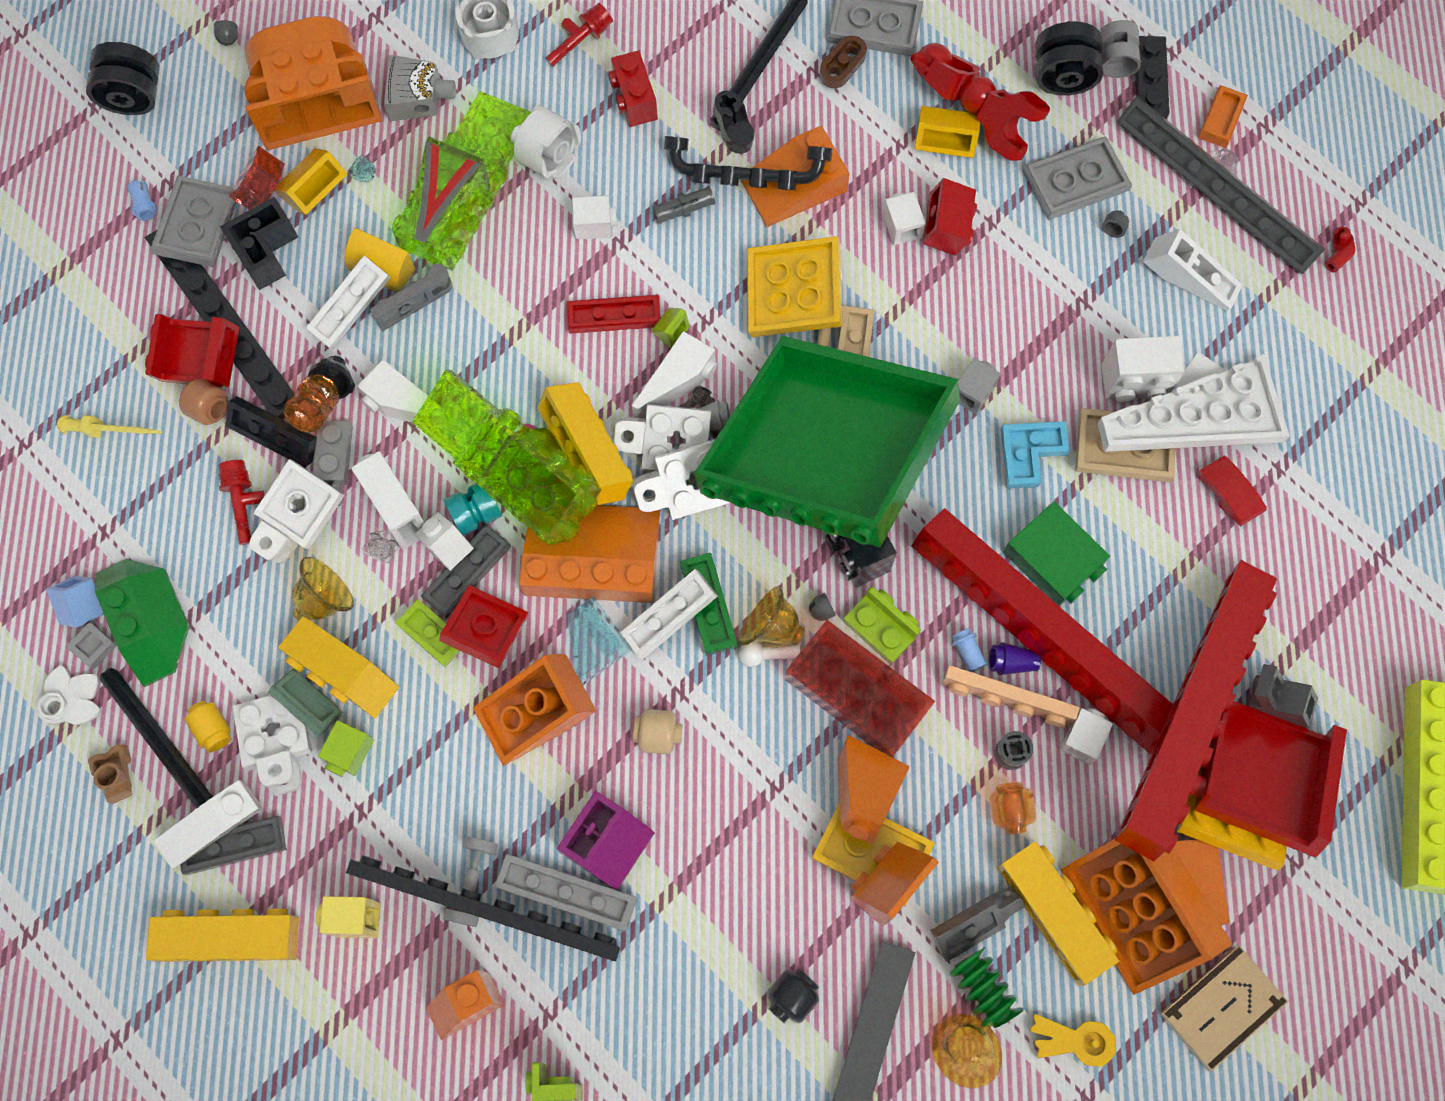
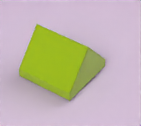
(671, 326)

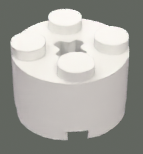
(487, 27)
(546, 142)

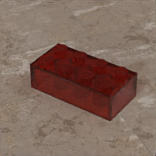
(858, 689)

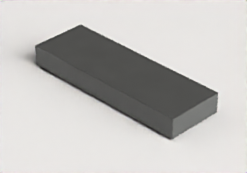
(450, 585)
(239, 845)

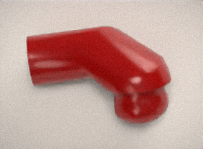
(1343, 249)

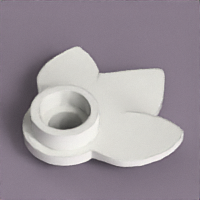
(72, 694)

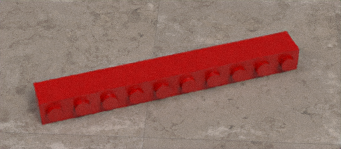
(1044, 628)
(1196, 713)

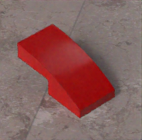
(1235, 491)

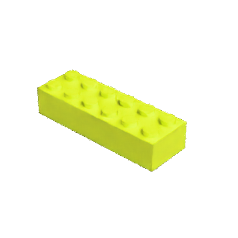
(1424, 788)

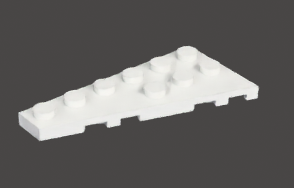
(1211, 411)

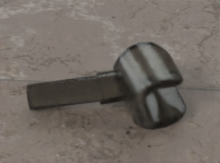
(699, 396)

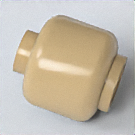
(657, 731)

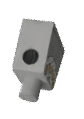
(414, 88)

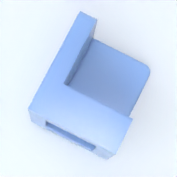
(75, 601)

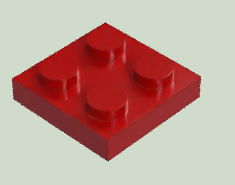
(483, 626)

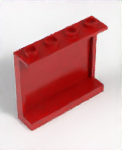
(1273, 779)

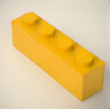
(584, 439)
(1058, 914)
(222, 937)

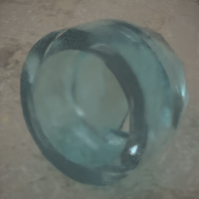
(362, 170)

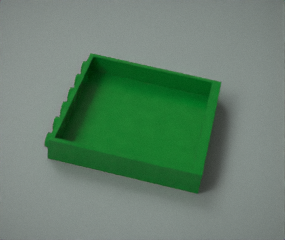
(829, 439)

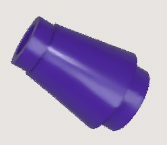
(1012, 659)

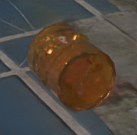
(311, 403)

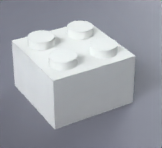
(1142, 367)

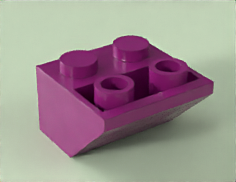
(605, 840)

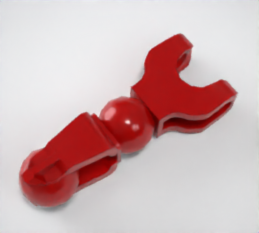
(996, 109)

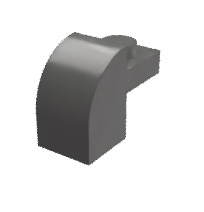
(1283, 698)

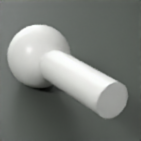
(754, 654)

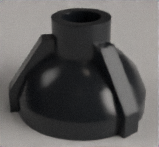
(335, 370)

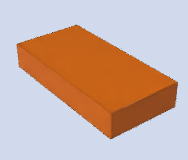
(1222, 116)

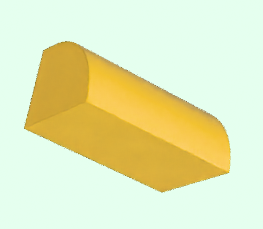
(947, 132)
(310, 180)
(386, 256)

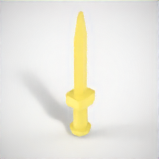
(93, 426)

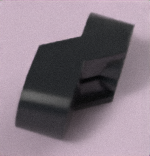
(736, 134)

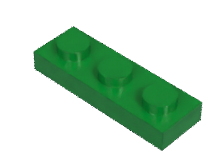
(714, 619)

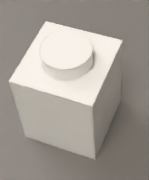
(593, 217)
(903, 218)
(443, 541)
(1086, 735)

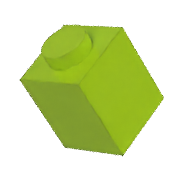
(345, 749)

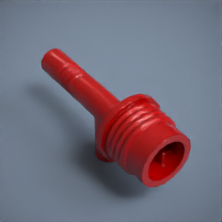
(594, 22)
(234, 480)

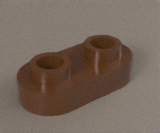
(840, 63)

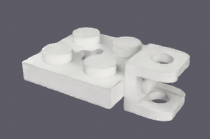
(653, 431)
(669, 483)
(282, 526)
(275, 754)

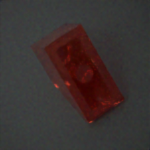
(257, 179)

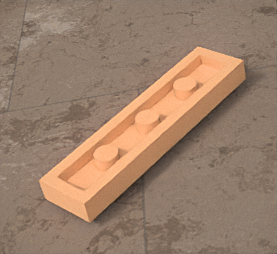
(1022, 701)

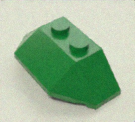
(143, 617)

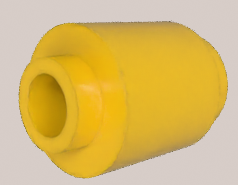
(208, 726)

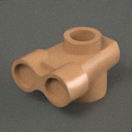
(112, 773)

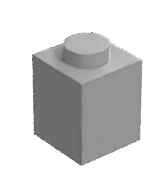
(977, 384)

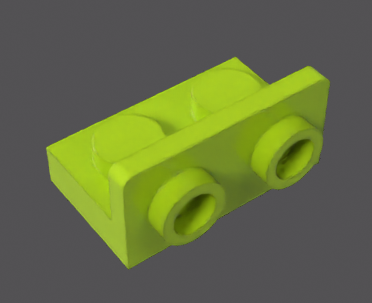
(882, 624)
(557, 1089)

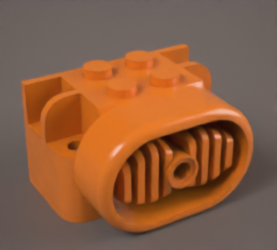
(307, 82)

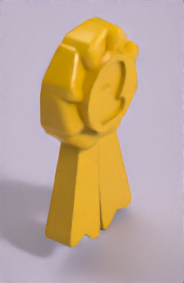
(1090, 1042)

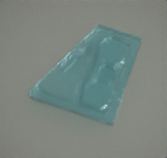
(594, 640)

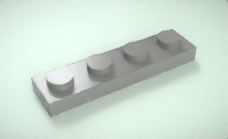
(566, 892)

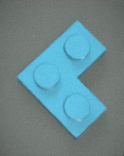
(1023, 446)

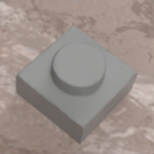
(91, 645)

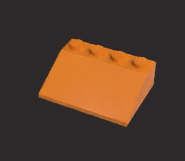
(606, 560)
(1147, 912)

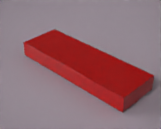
(613, 314)

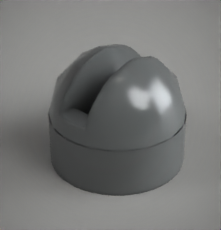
(225, 32)
(1120, 226)
(821, 608)

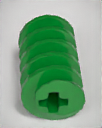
(985, 990)

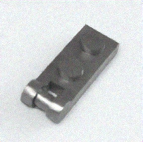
(412, 297)

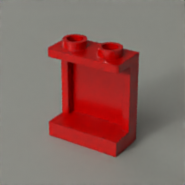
(191, 350)

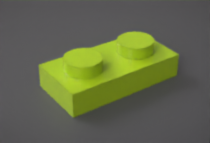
(425, 630)

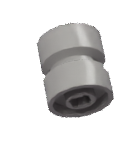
(1120, 49)

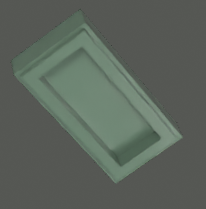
(305, 702)

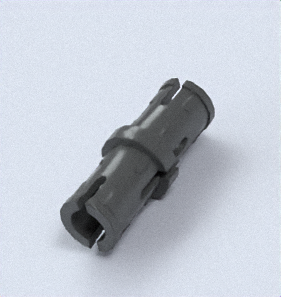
(664, 213)

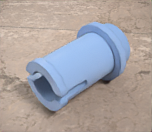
(142, 206)
(969, 650)

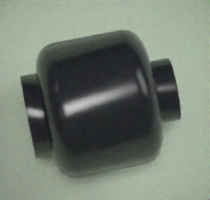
(793, 996)

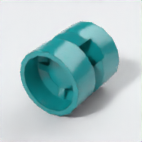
(472, 508)

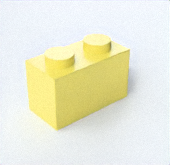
(348, 917)

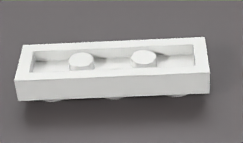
(348, 302)
(668, 614)

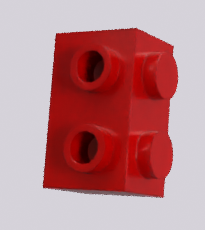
(634, 88)
(950, 217)

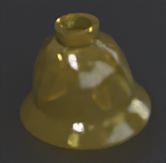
(319, 592)
(772, 622)
(966, 1051)

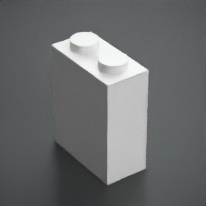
(389, 498)

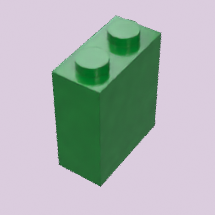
(1057, 555)

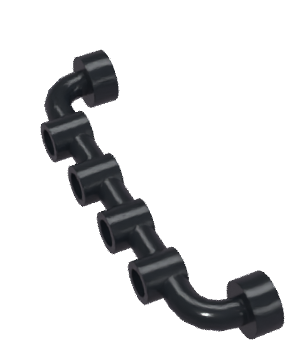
(757, 176)

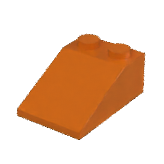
(778, 204)
(534, 707)
(892, 882)

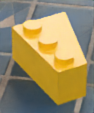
(338, 666)

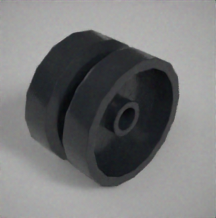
(1069, 58)
(122, 78)

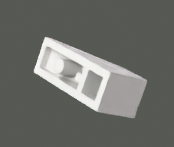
(1191, 268)
(678, 374)
(391, 393)
(208, 823)

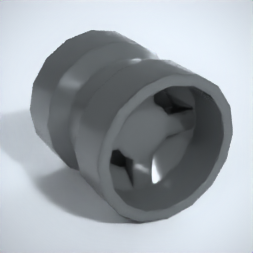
(1009, 755)

